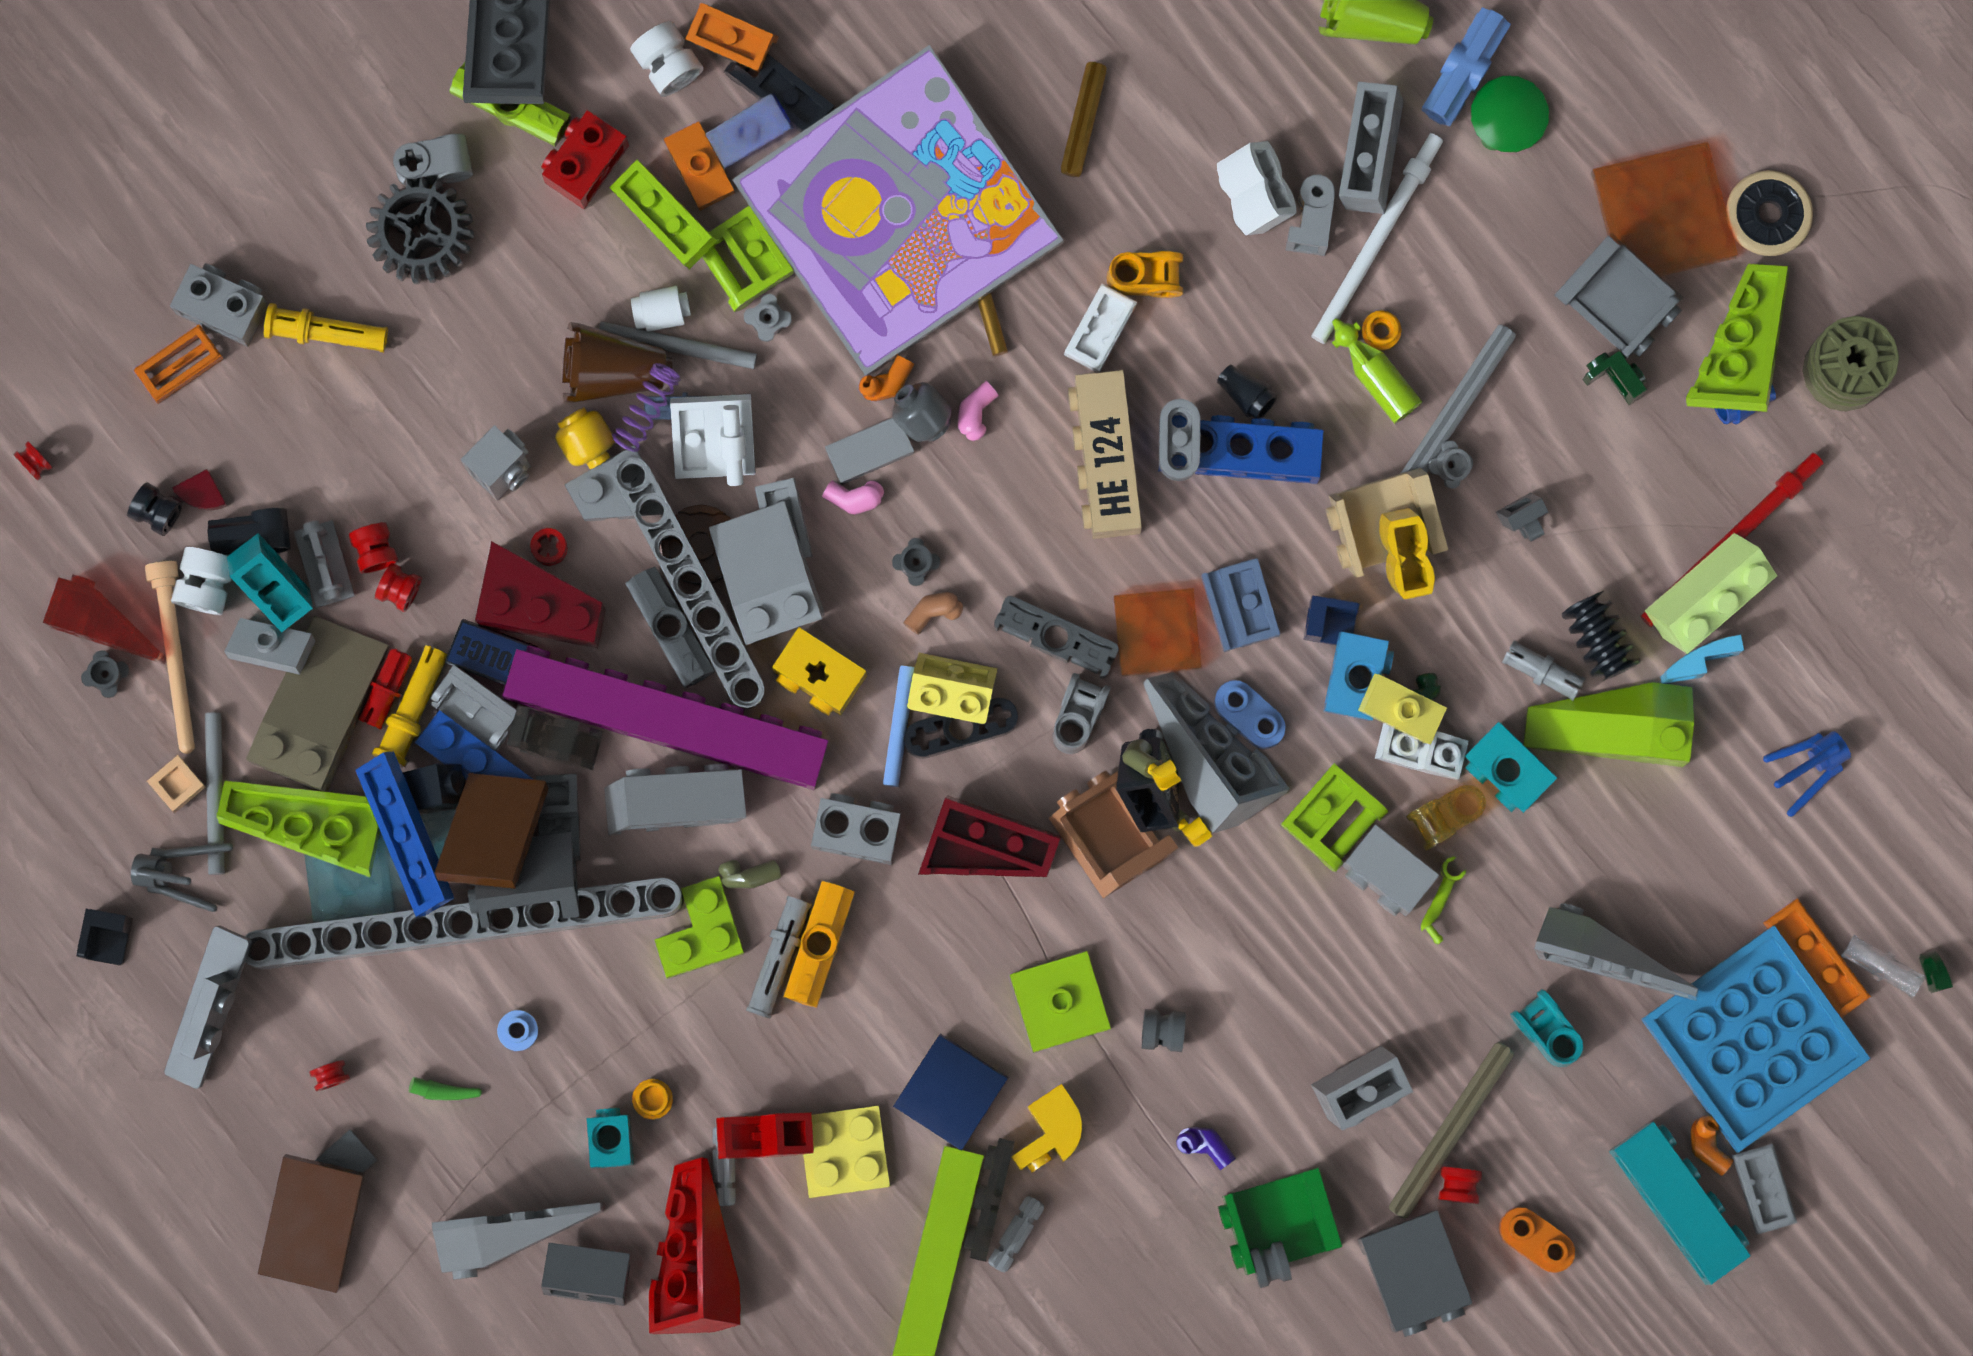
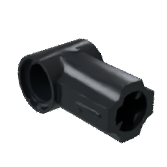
(231, 533)

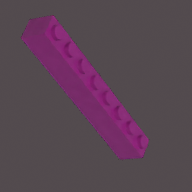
(665, 719)

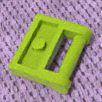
(755, 254)
(1324, 807)

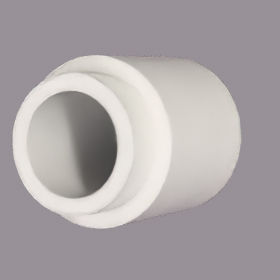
(660, 309)

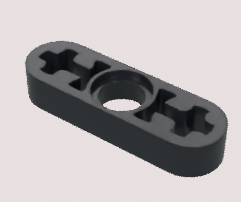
(954, 744)

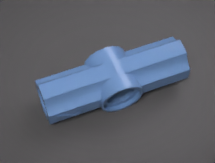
(1465, 67)

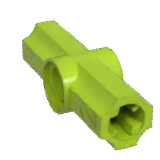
(536, 119)

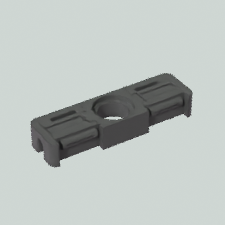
(1032, 623)

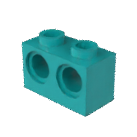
(269, 582)

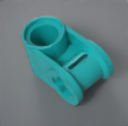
(1547, 1028)

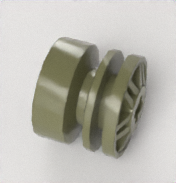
(1851, 385)

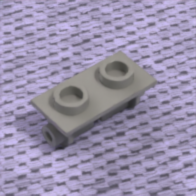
(324, 563)

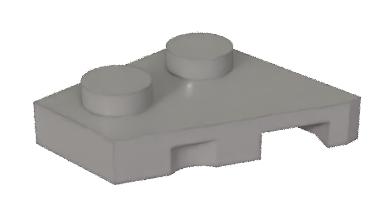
(598, 493)

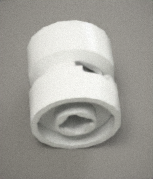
(664, 55)
(201, 566)

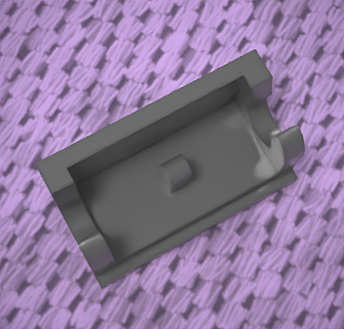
(586, 1274)

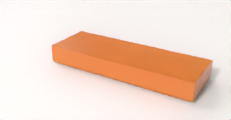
(1819, 957)

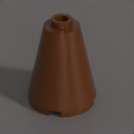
(607, 364)

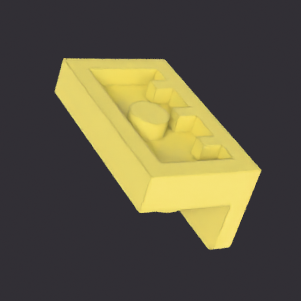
(951, 688)

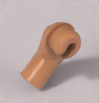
(931, 606)

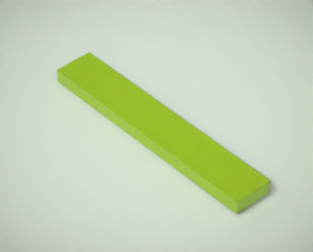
(938, 1253)

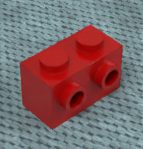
(584, 158)

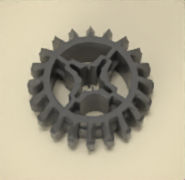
(415, 246)

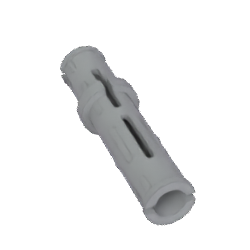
(796, 911)

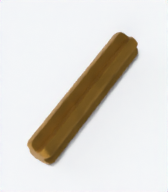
(1083, 119)

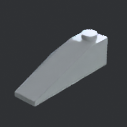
(1588, 946)

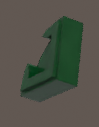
(1935, 972)

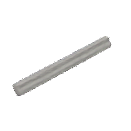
(1462, 398)

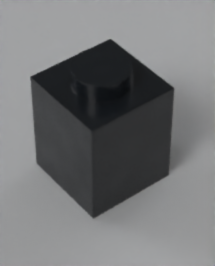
(436, 786)

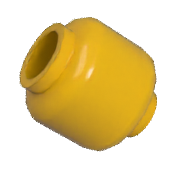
(584, 438)

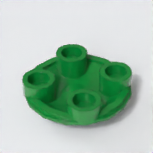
(1509, 114)

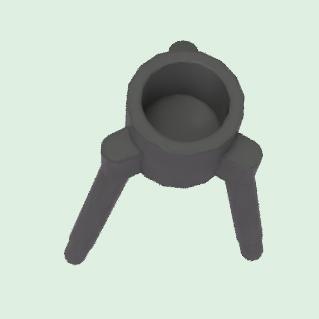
(156, 872)

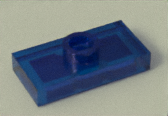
(749, 130)

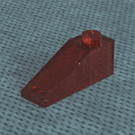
(90, 615)

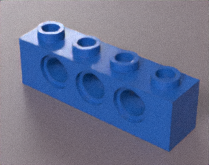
(1260, 464)

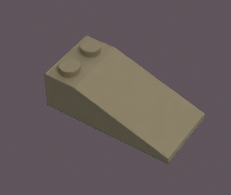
(319, 709)

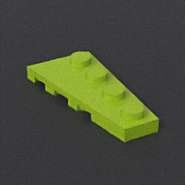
(1745, 345)
(309, 821)

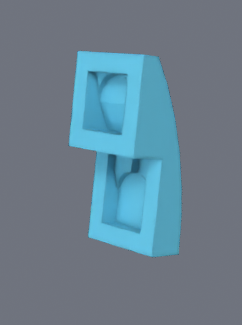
(1693, 664)

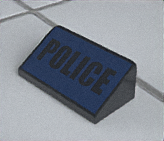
(484, 651)

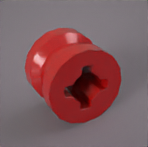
(398, 587)
(1460, 1185)

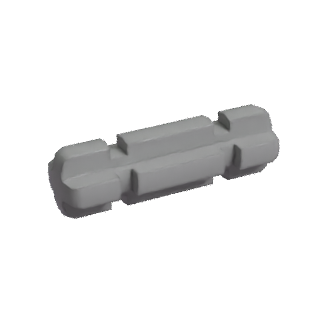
(723, 1176)
(1016, 1234)

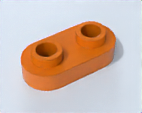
(1537, 1240)

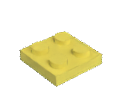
(846, 1153)

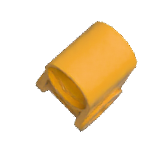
(1149, 274)

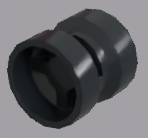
(155, 509)

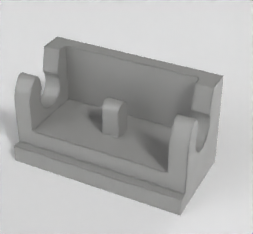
(474, 708)

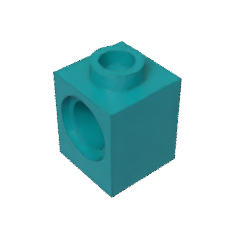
(620, 1155)

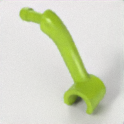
(1439, 901)

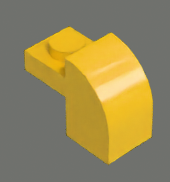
(1061, 1128)

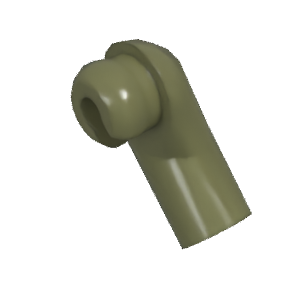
(748, 878)

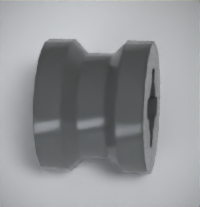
(1270, 1264)

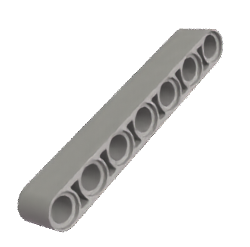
(688, 563)

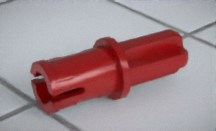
(385, 688)

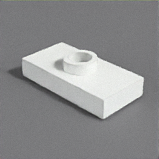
(1100, 328)

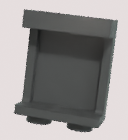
(1621, 296)
(546, 877)
(1416, 1273)

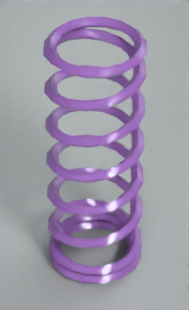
(672, 380)

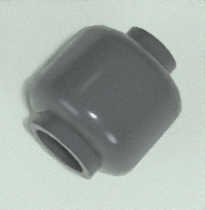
(921, 412)

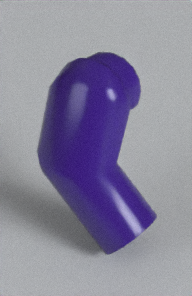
(1205, 1142)

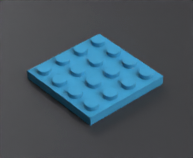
(1756, 1039)

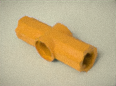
(826, 918)

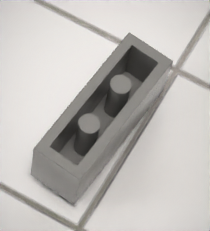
(1371, 147)

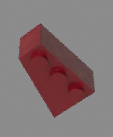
(536, 603)
(986, 843)

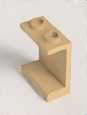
(1359, 510)

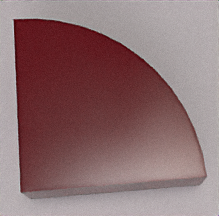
(200, 492)

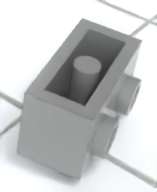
(219, 303)
(498, 462)
(1389, 872)
(1362, 1088)

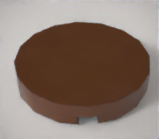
(692, 521)

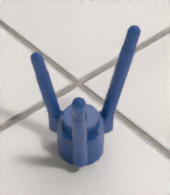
(1826, 753)

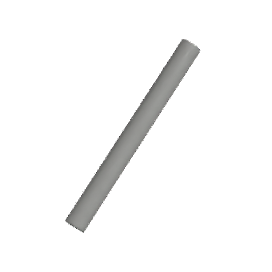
(685, 346)
(214, 788)

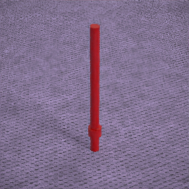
(1787, 487)

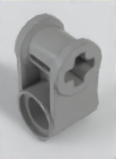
(437, 159)
(1080, 707)

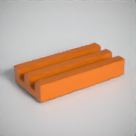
(187, 376)

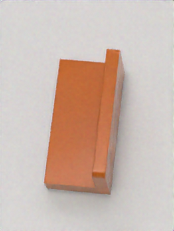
(730, 37)

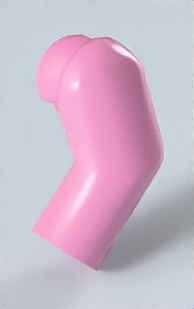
(971, 411)
(855, 500)

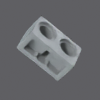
(853, 840)

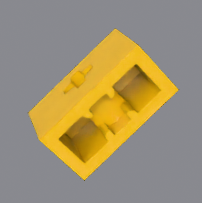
(841, 673)

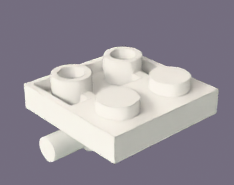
(713, 437)

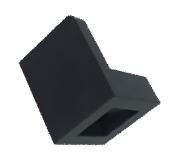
(104, 937)

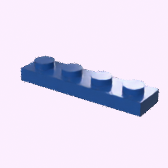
(404, 833)

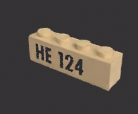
(1107, 455)

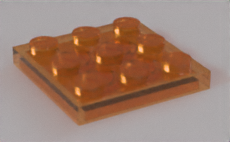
(1667, 209)

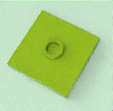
(1060, 1002)

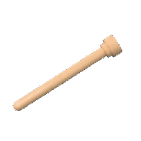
(163, 579)

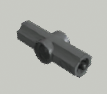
(657, 605)

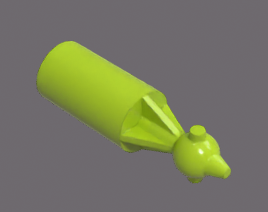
(1377, 373)

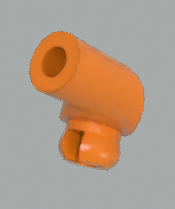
(886, 385)
(1705, 1145)

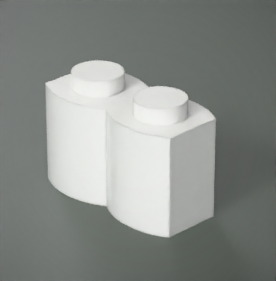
(1256, 188)

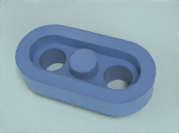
(1249, 714)

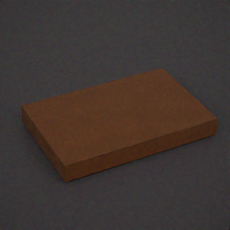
(491, 830)
(311, 1223)

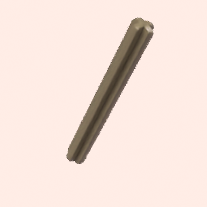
(1451, 1130)

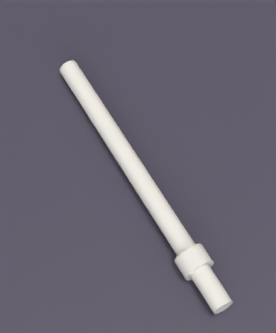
(1415, 173)

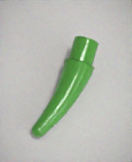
(438, 1091)

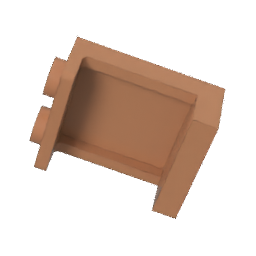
(1106, 837)

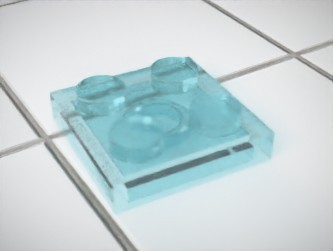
(348, 894)

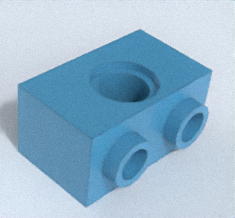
(1350, 652)

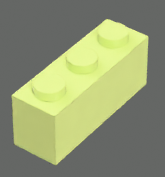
(1711, 593)

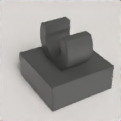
(1523, 516)

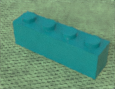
(1680, 1202)

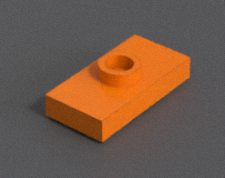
(699, 166)

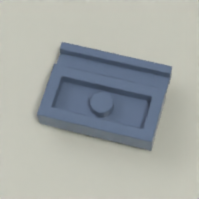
(1240, 605)

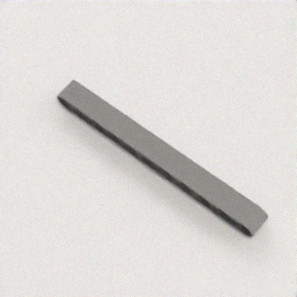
(442, 931)

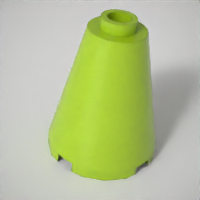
(1377, 20)

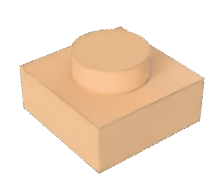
(176, 784)

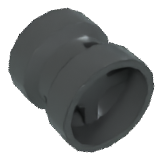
(1163, 1030)

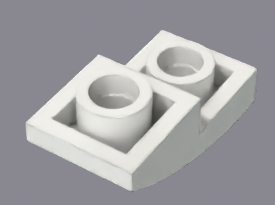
(1441, 758)

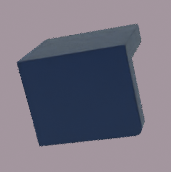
(1329, 617)

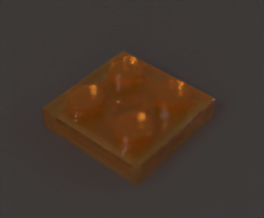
(1157, 632)

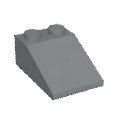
(766, 573)

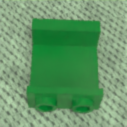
(1282, 1210)

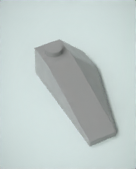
(1216, 769)
(485, 1240)

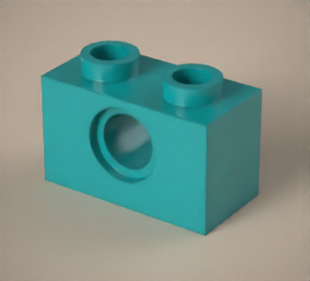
(1533, 776)

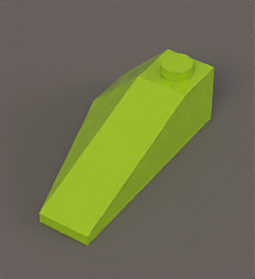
(1627, 723)

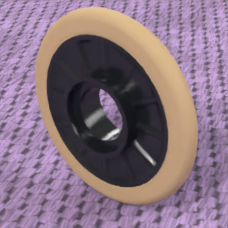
(1783, 192)

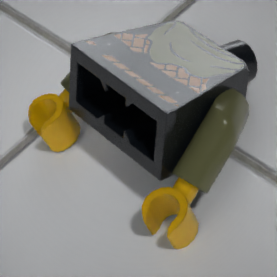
(1151, 788)

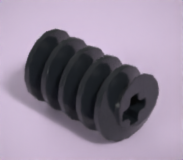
(1600, 637)

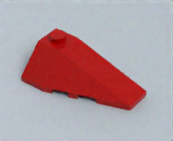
(697, 1270)

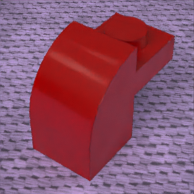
(765, 1136)

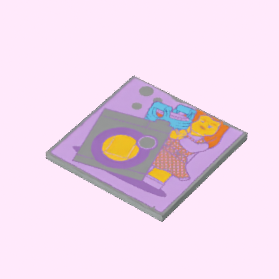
(898, 211)

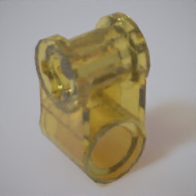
(1445, 816)

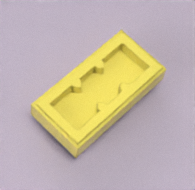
(1402, 709)

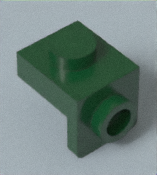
(1625, 377)

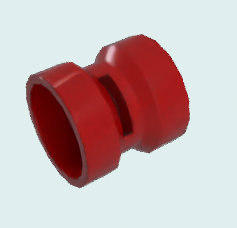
(373, 547)

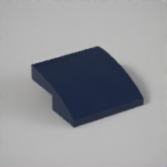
(950, 1091)

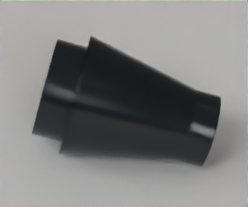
(1249, 393)

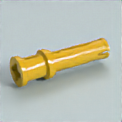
(307, 327)
(404, 724)

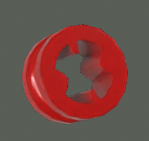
(33, 460)
(536, 547)
(329, 1075)

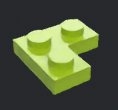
(710, 938)

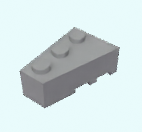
(675, 799)

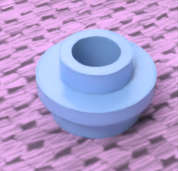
(530, 1034)

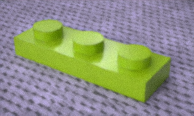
(663, 214)

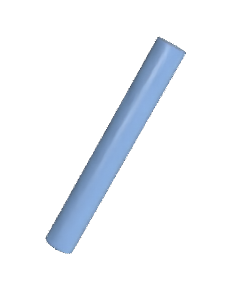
(898, 728)

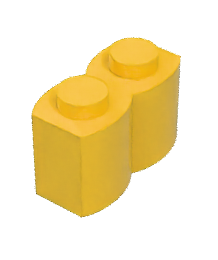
(1406, 563)

